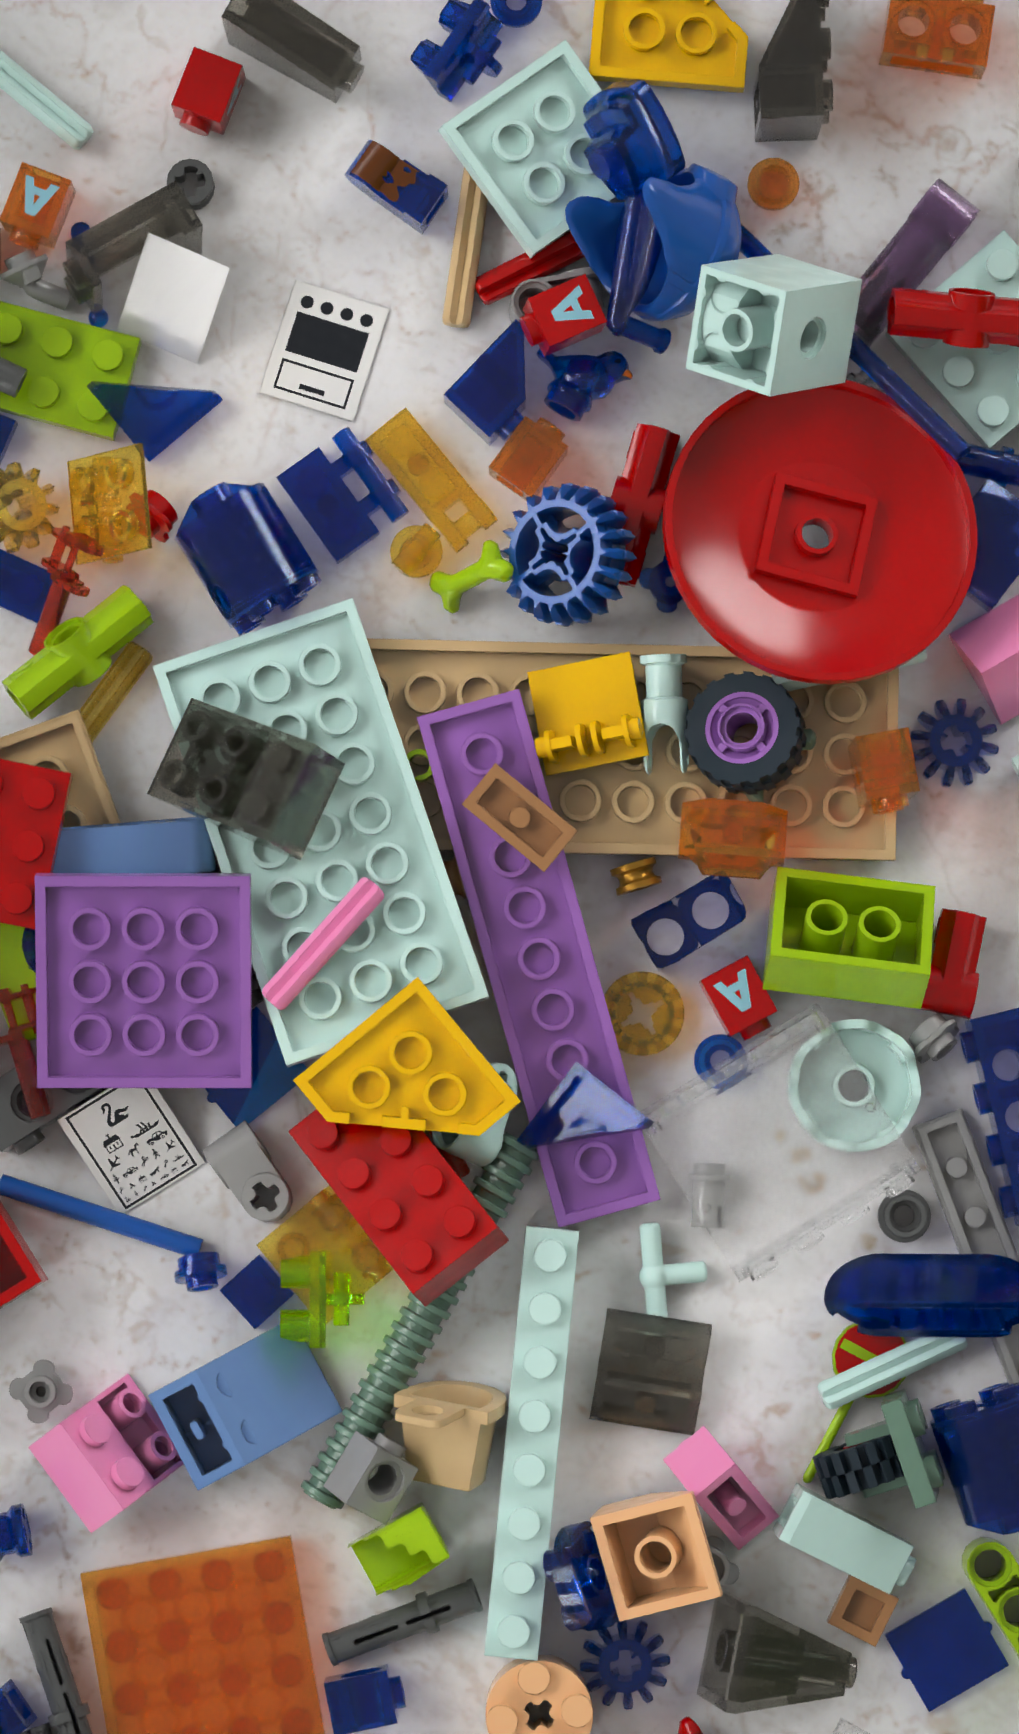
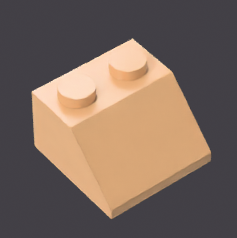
(655, 1553)

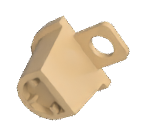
(449, 1430)

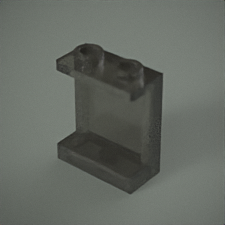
(123, 237)

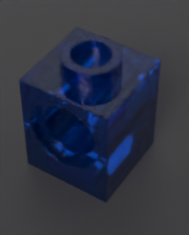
(364, 1699)

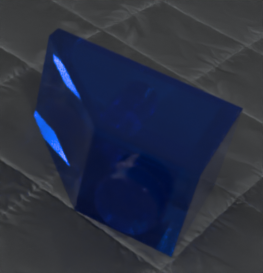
(493, 388)

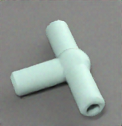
(656, 1276)

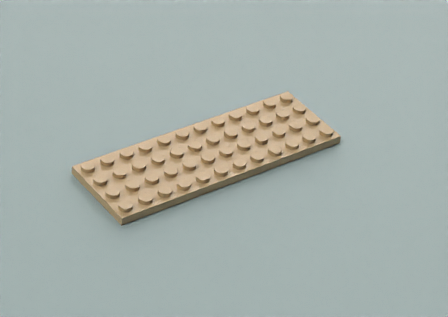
(618, 803)

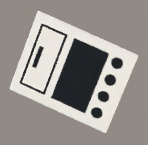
(324, 350)

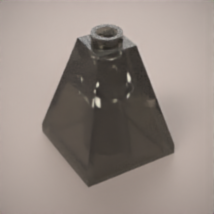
(766, 1661)

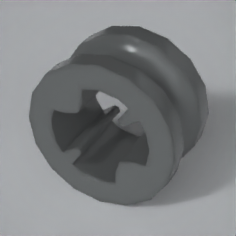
(203, 193)

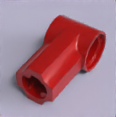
(954, 964)

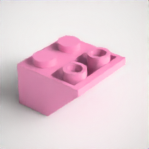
(108, 1453)

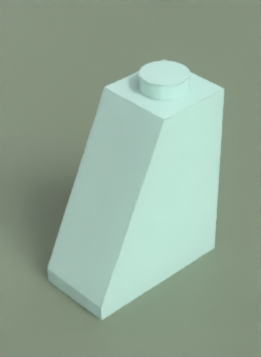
(844, 1540)

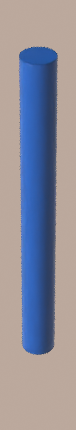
(99, 1216)

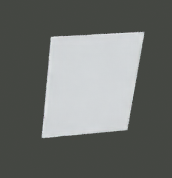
(173, 298)

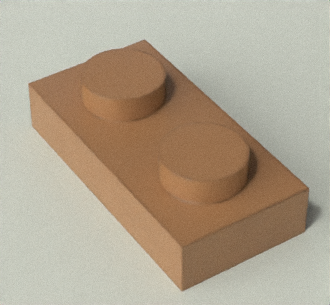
(519, 817)

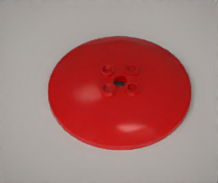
(866, 476)

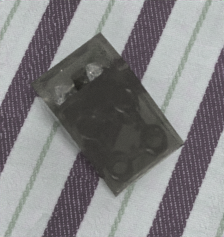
(789, 85)
(247, 778)

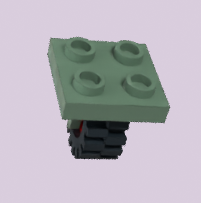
(884, 1456)

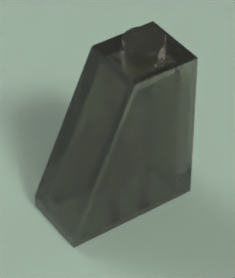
(294, 44)

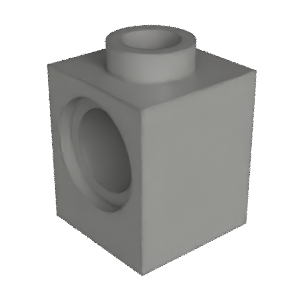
(382, 1492)

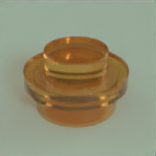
(773, 184)

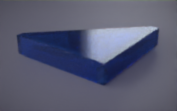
(153, 412)
(582, 1110)

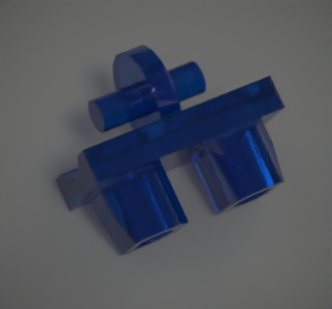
(466, 50)

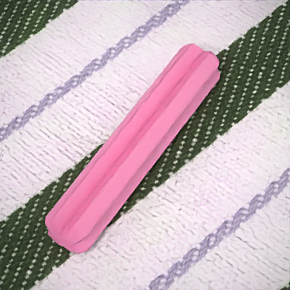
(323, 943)

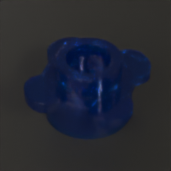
(654, 580)

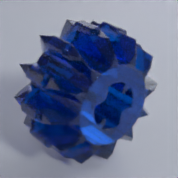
(959, 726)
(639, 1672)

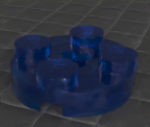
(580, 1579)

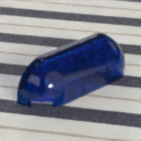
(927, 1295)

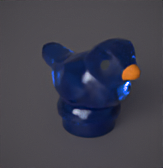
(582, 380)

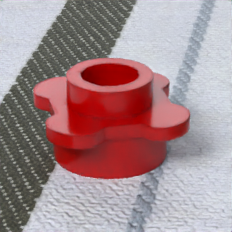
(161, 516)

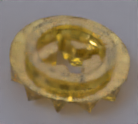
(666, 1020)

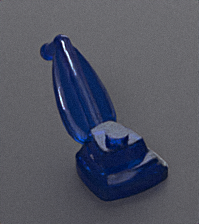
(625, 149)

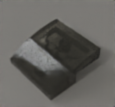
(650, 1371)

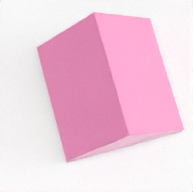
(992, 657)

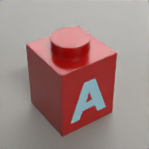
(207, 92)
(562, 316)
(739, 999)

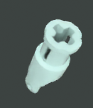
(664, 702)

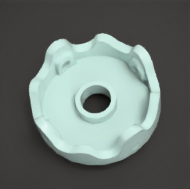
(886, 1064)

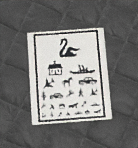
(131, 1144)

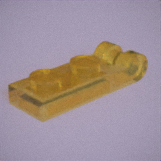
(429, 478)

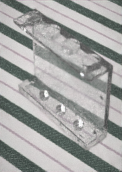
(780, 1144)

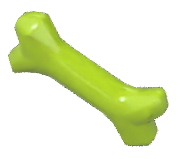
(489, 566)

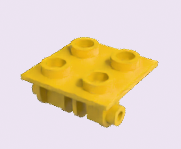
(587, 714)

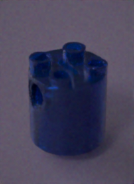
(245, 553)
(982, 1456)

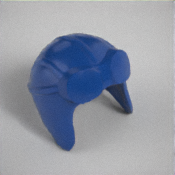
(696, 227)

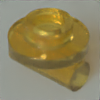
(416, 551)

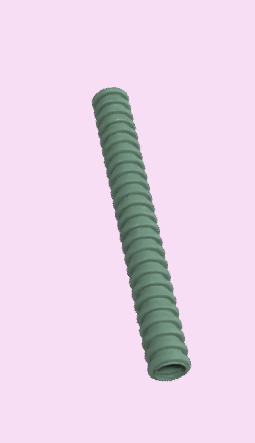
(415, 1329)

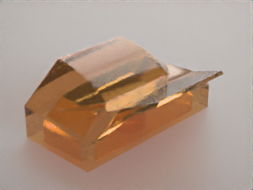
(732, 837)

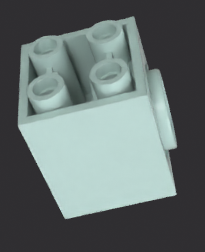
(773, 324)

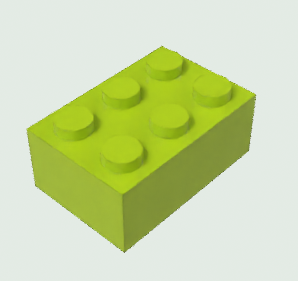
(849, 937)

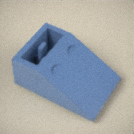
(244, 1405)

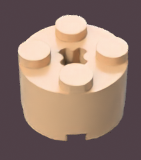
(534, 1682)

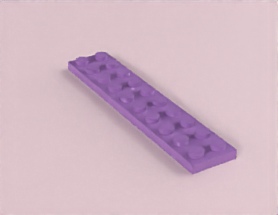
(536, 956)

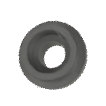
(920, 1221)

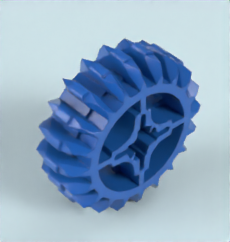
(586, 557)

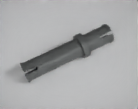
(345, 1642)
(55, 1674)

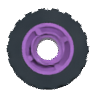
(724, 709)

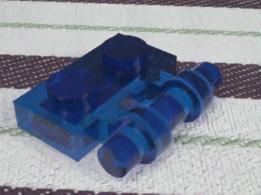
(328, 503)

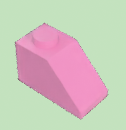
(721, 1487)

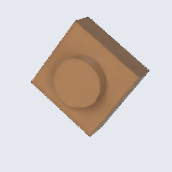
(862, 1610)

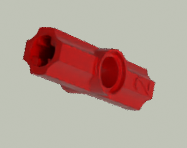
(958, 317)
(642, 489)

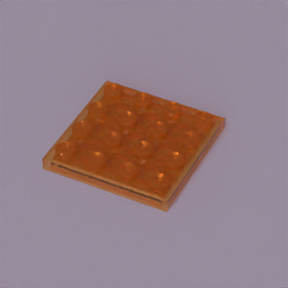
(204, 1643)

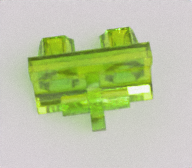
(310, 1323)

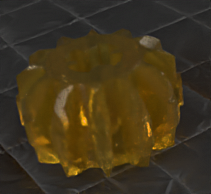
(30, 518)

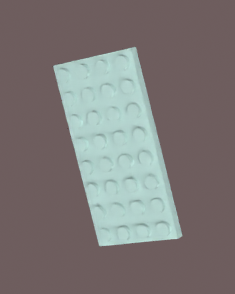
(324, 687)

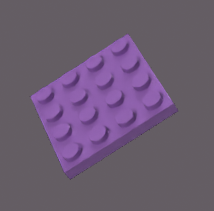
(143, 980)

